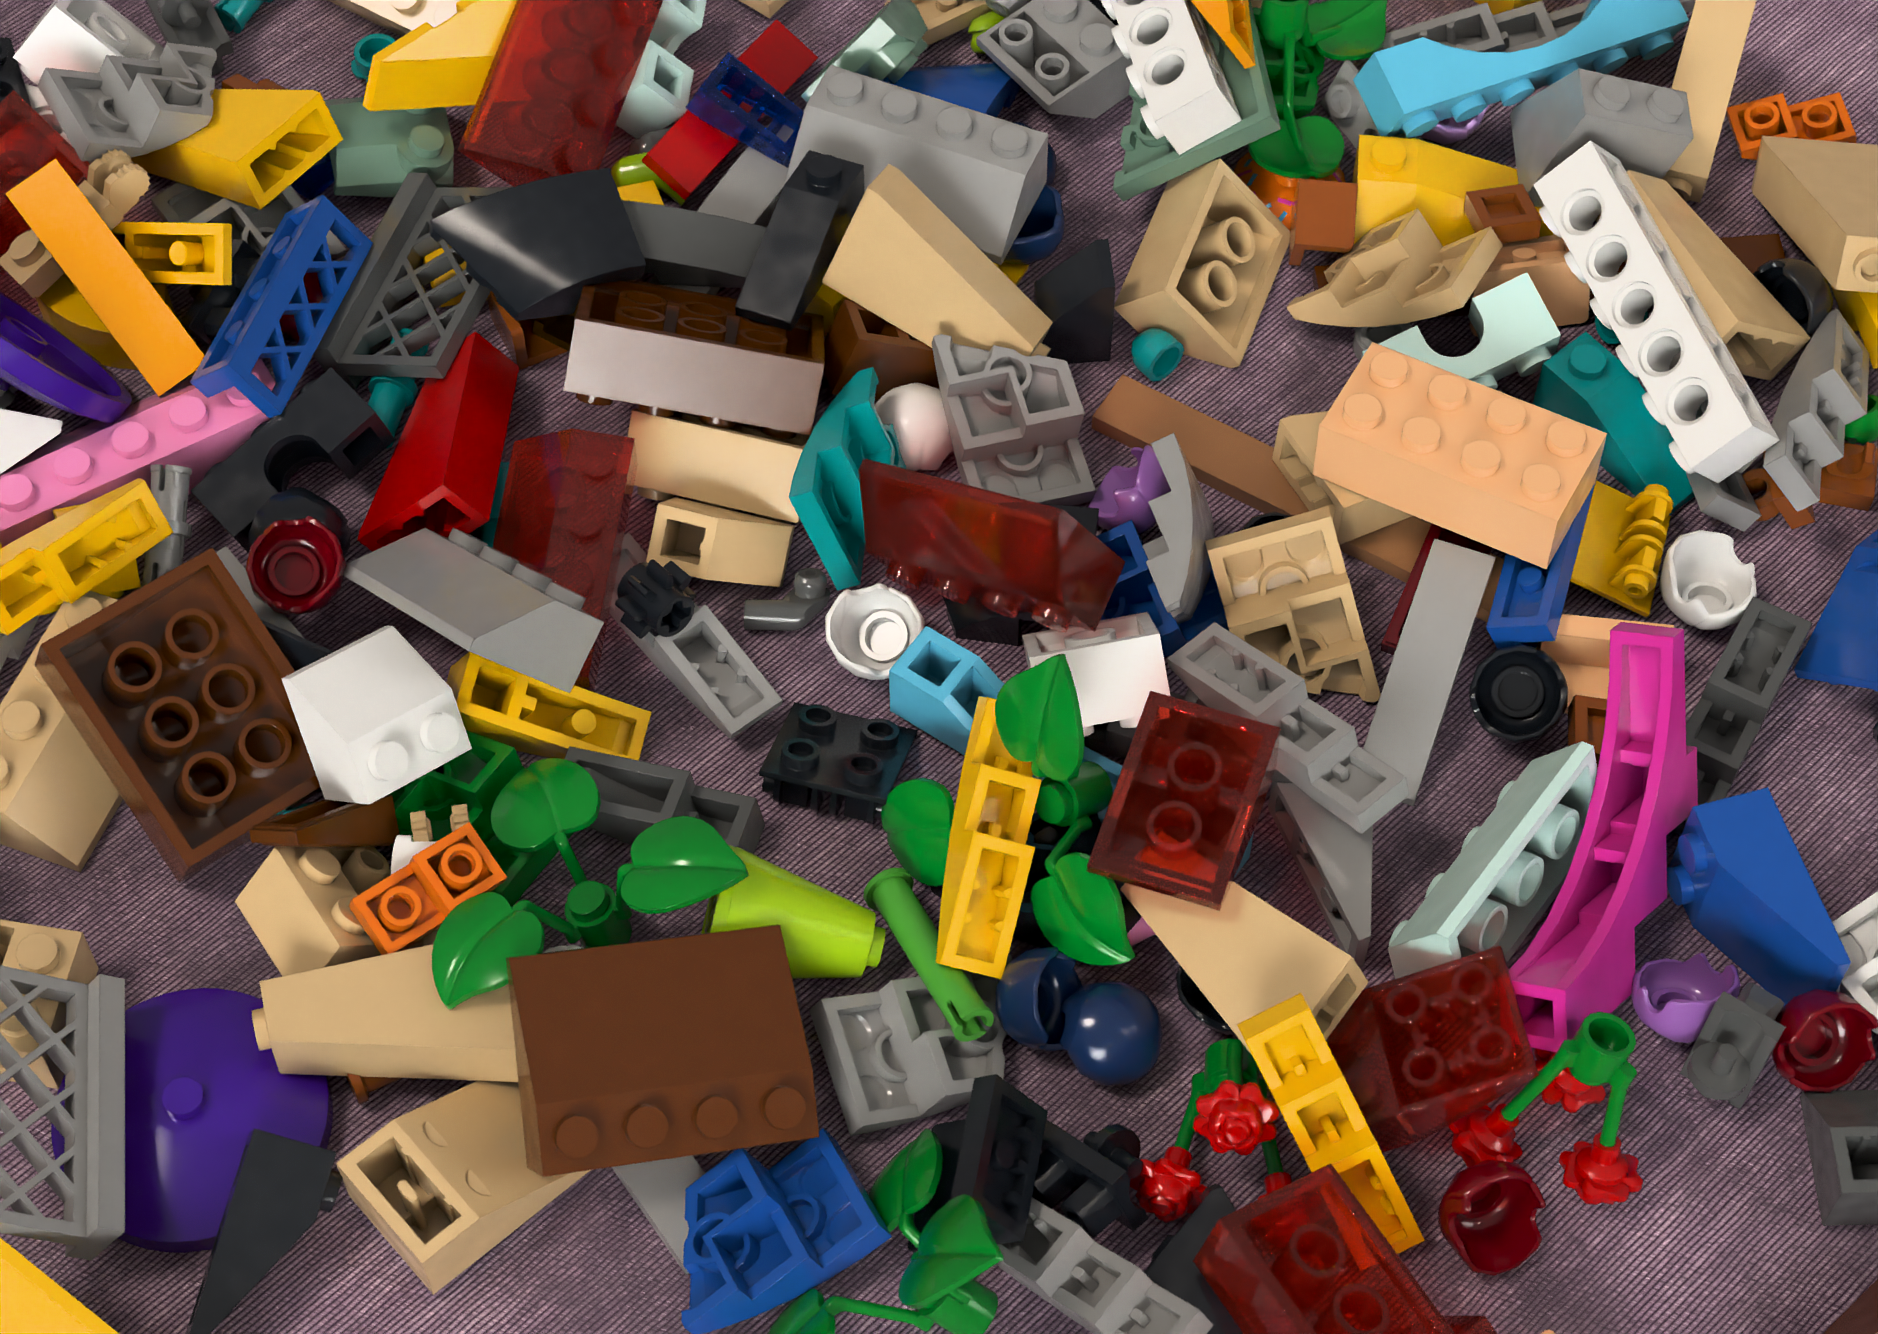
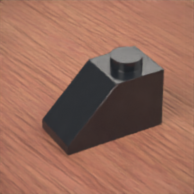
(1080, 304)

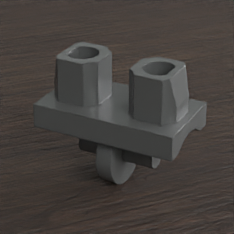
(192, 24)
(1735, 1045)

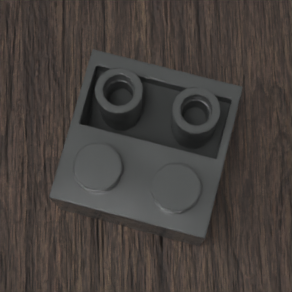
(1844, 1154)

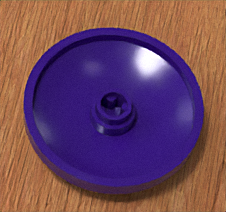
(54, 368)
(189, 1107)

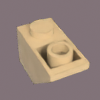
(720, 543)

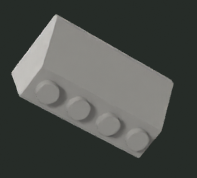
(963, 160)
(483, 603)

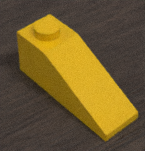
(179, 251)
(542, 717)

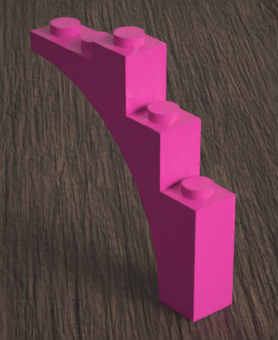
(1619, 870)

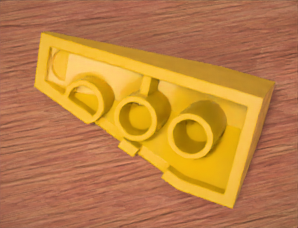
(441, 62)
(1415, 174)

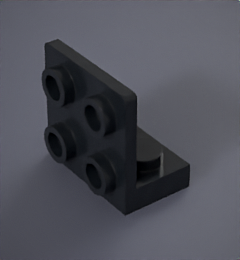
(991, 1158)

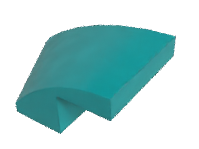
(828, 481)

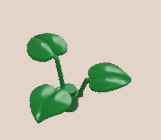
(1340, 32)
(1039, 725)
(670, 869)
(941, 1273)

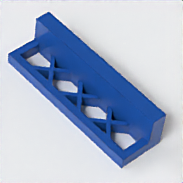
(266, 298)
(1533, 598)

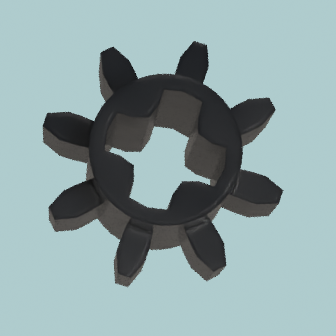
(655, 599)

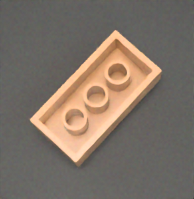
(1458, 454)

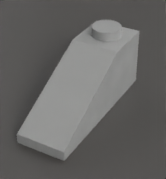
(1333, 863)

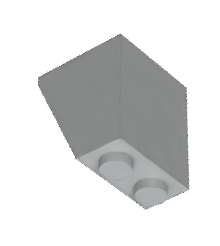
(1628, 118)

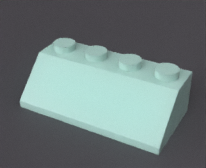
(1505, 867)

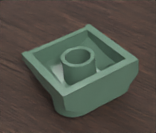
(883, 46)
(387, 146)

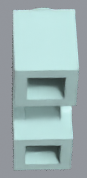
(662, 80)
(1511, 330)

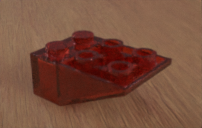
(1433, 1047)

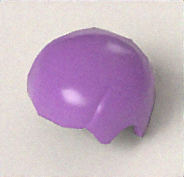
(1128, 490)
(1679, 995)

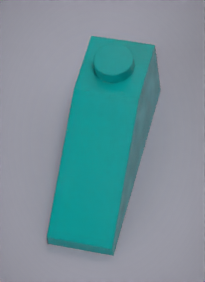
(1598, 391)

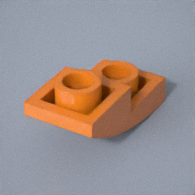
(1813, 119)
(426, 890)

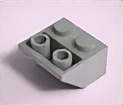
(1061, 56)

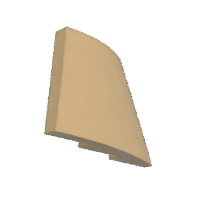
(1399, 276)
(1294, 601)

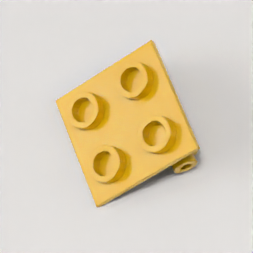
(1623, 545)

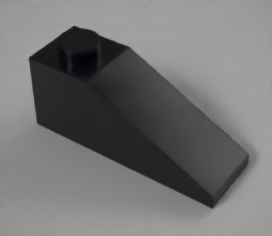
(801, 239)
(267, 1211)

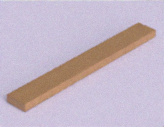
(1247, 473)

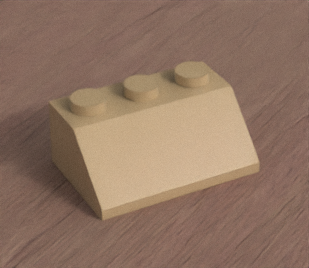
(1205, 265)
(715, 464)

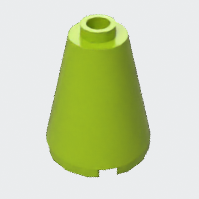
(819, 928)

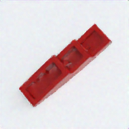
(696, 148)

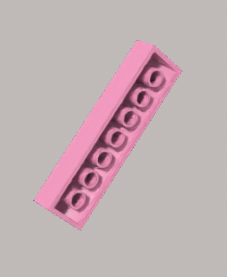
(101, 456)

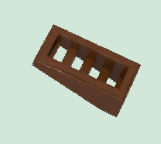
(331, 824)

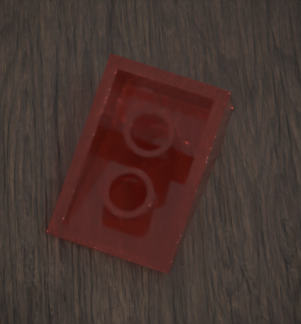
(1186, 800)

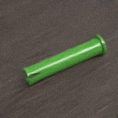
(950, 987)

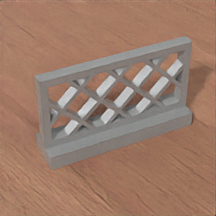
(91, 1117)

